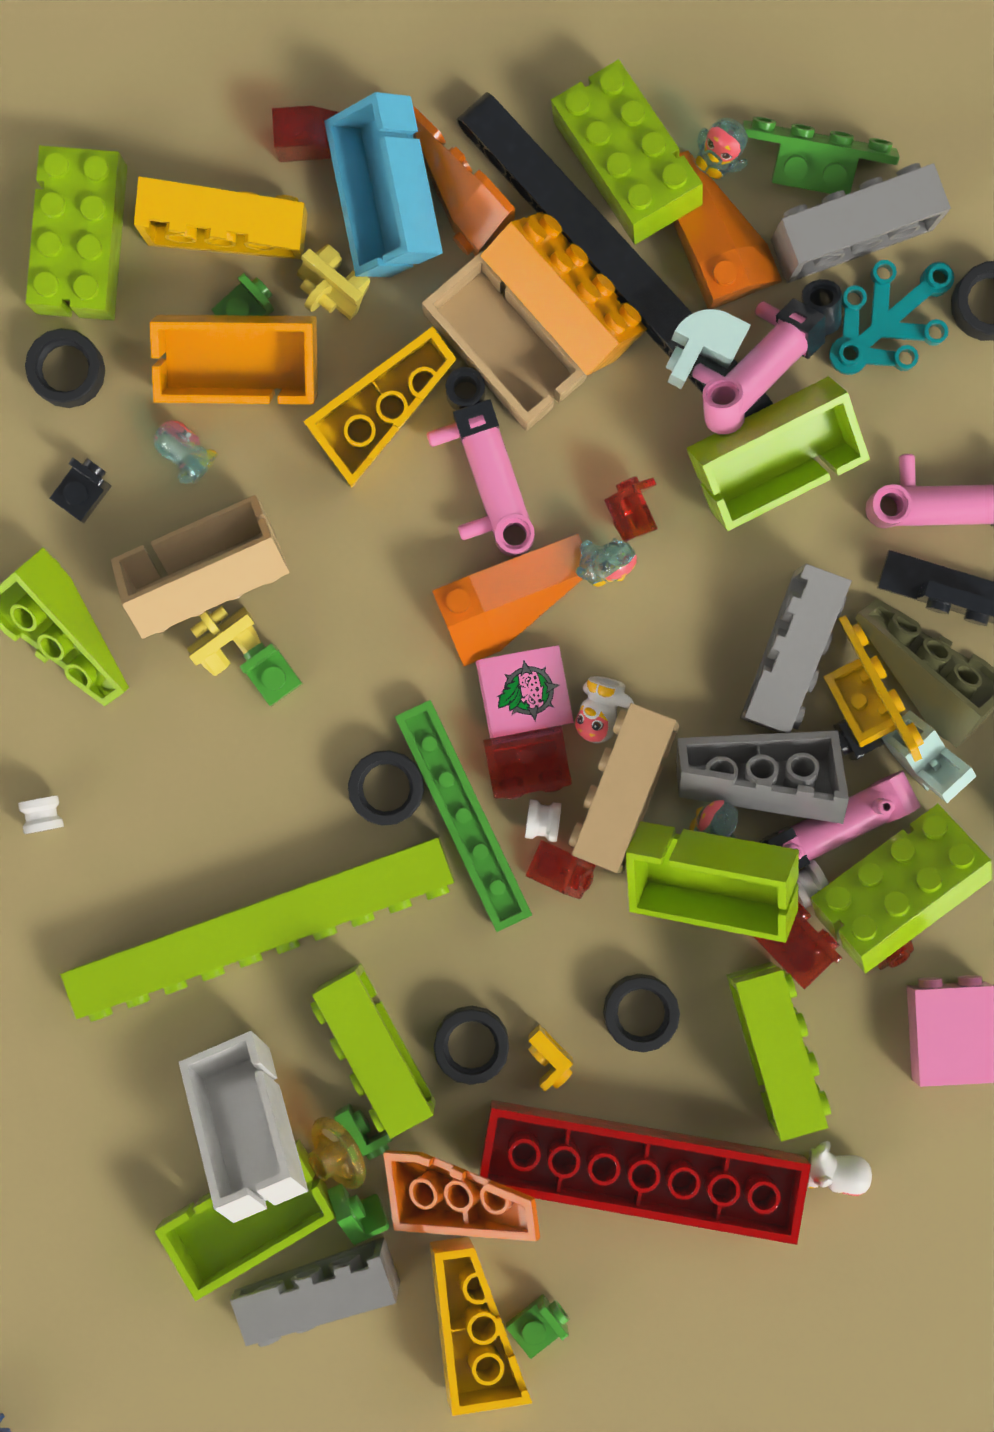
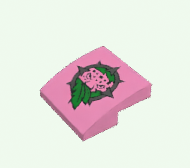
(524, 691)

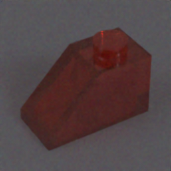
(301, 133)

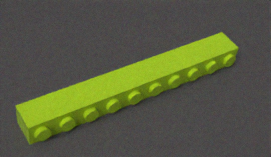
(258, 928)

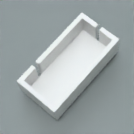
(242, 1127)

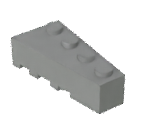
(795, 648)
(767, 772)
(317, 1293)

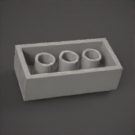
(860, 221)

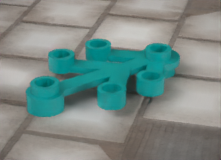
(886, 322)

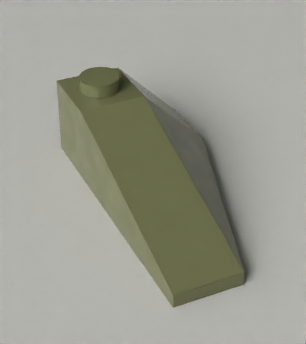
(943, 684)

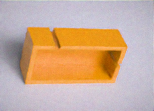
(564, 291)
(234, 359)

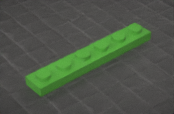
(463, 815)

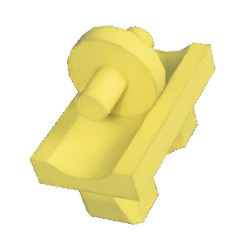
(329, 287)
(208, 648)

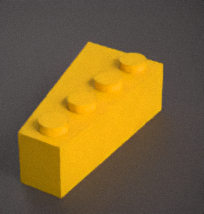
(219, 219)

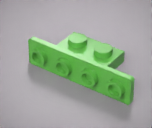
(816, 159)

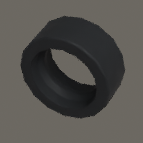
(959, 303)
(48, 342)
(357, 778)
(657, 1038)
(453, 1069)

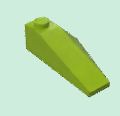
(51, 616)

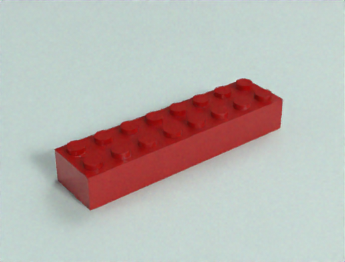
(646, 1172)

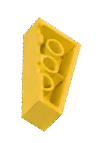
(373, 410)
(474, 1343)

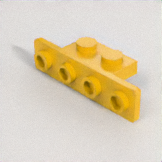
(865, 700)

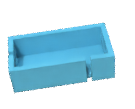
(383, 185)

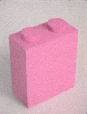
(951, 1031)

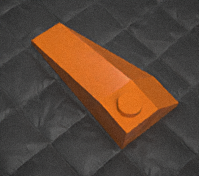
(470, 201)
(724, 247)
(505, 599)
(449, 1200)

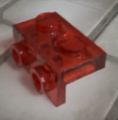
(527, 763)
(805, 951)

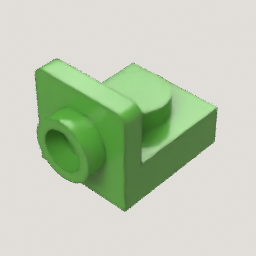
(246, 299)
(270, 672)
(358, 1128)
(358, 1217)
(539, 1325)

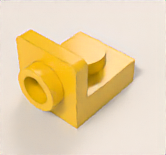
(548, 1050)

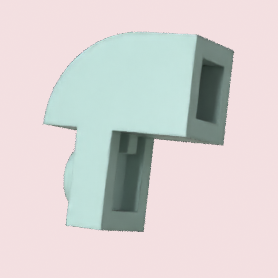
(706, 333)
(938, 768)

